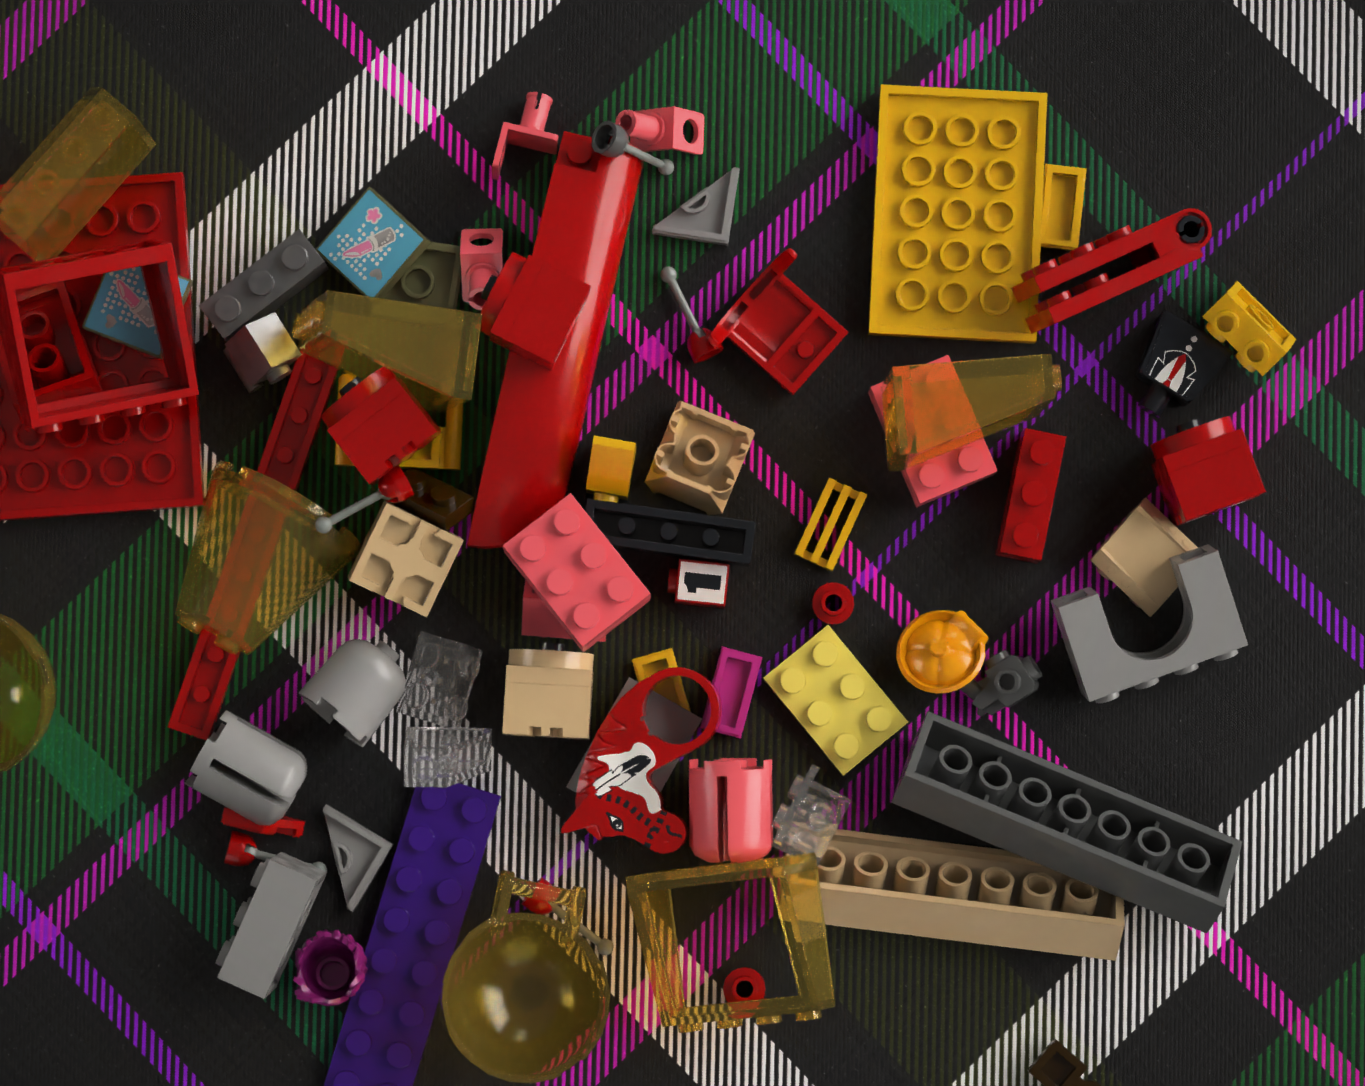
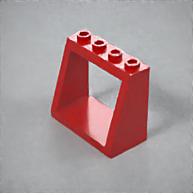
(166, 304)

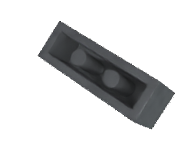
(264, 285)

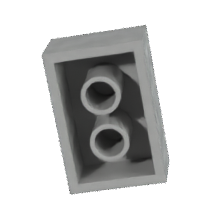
(269, 924)

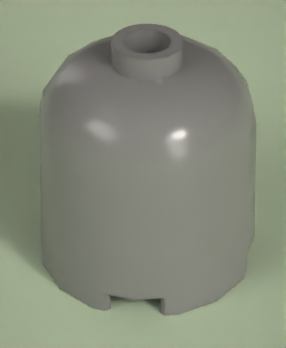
(356, 688)

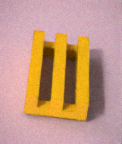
(845, 492)

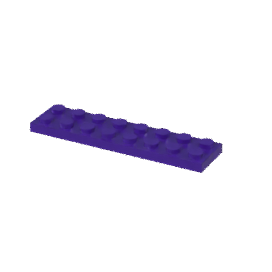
(414, 936)

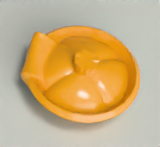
(941, 651)

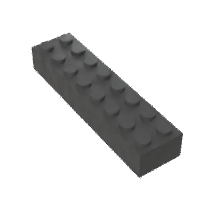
(1068, 822)

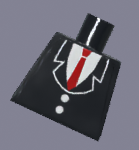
(1177, 363)

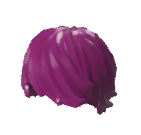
(329, 968)

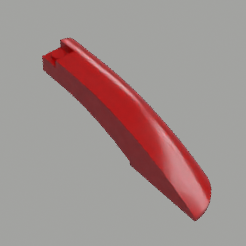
(543, 409)

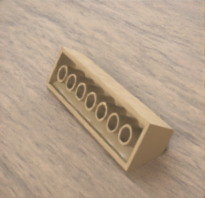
(964, 896)

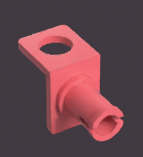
(663, 129)
(529, 133)
(479, 263)

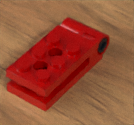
(1151, 250)

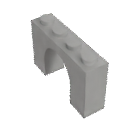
(1207, 631)

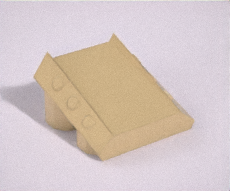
(699, 458)
(1139, 556)

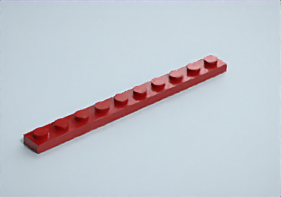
(284, 462)

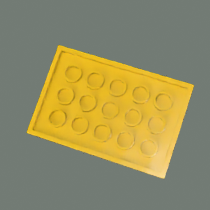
(956, 212)

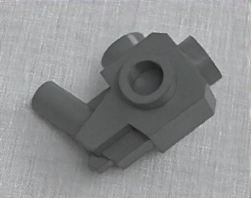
(1007, 683)

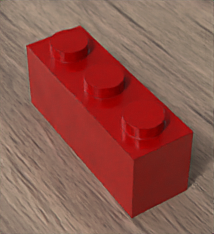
(1031, 495)

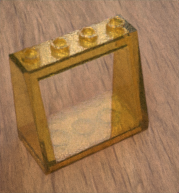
(72, 174)
(420, 343)
(960, 402)
(802, 919)

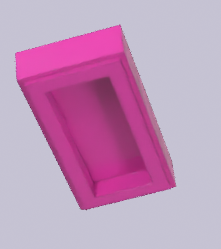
(735, 684)

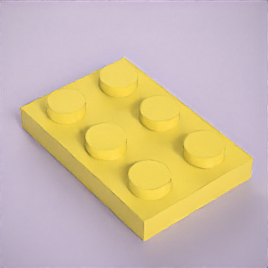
(835, 700)

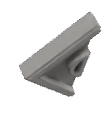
(705, 215)
(356, 854)

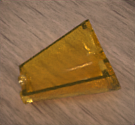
(256, 558)

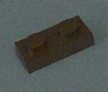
(436, 500)

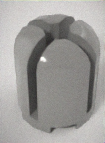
(248, 771)

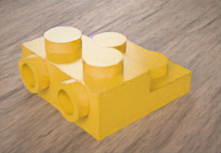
(1249, 329)

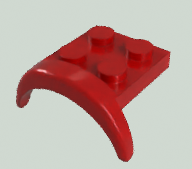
(780, 327)

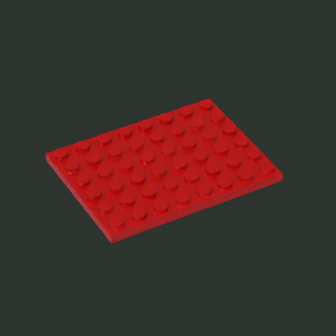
(125, 460)

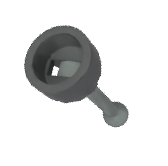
(620, 143)

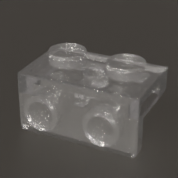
(440, 680)
(811, 817)

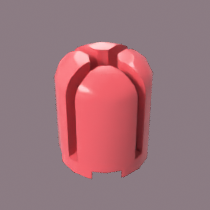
(730, 809)

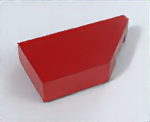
(286, 825)

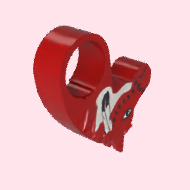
(616, 778)

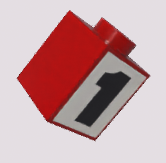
(699, 583)

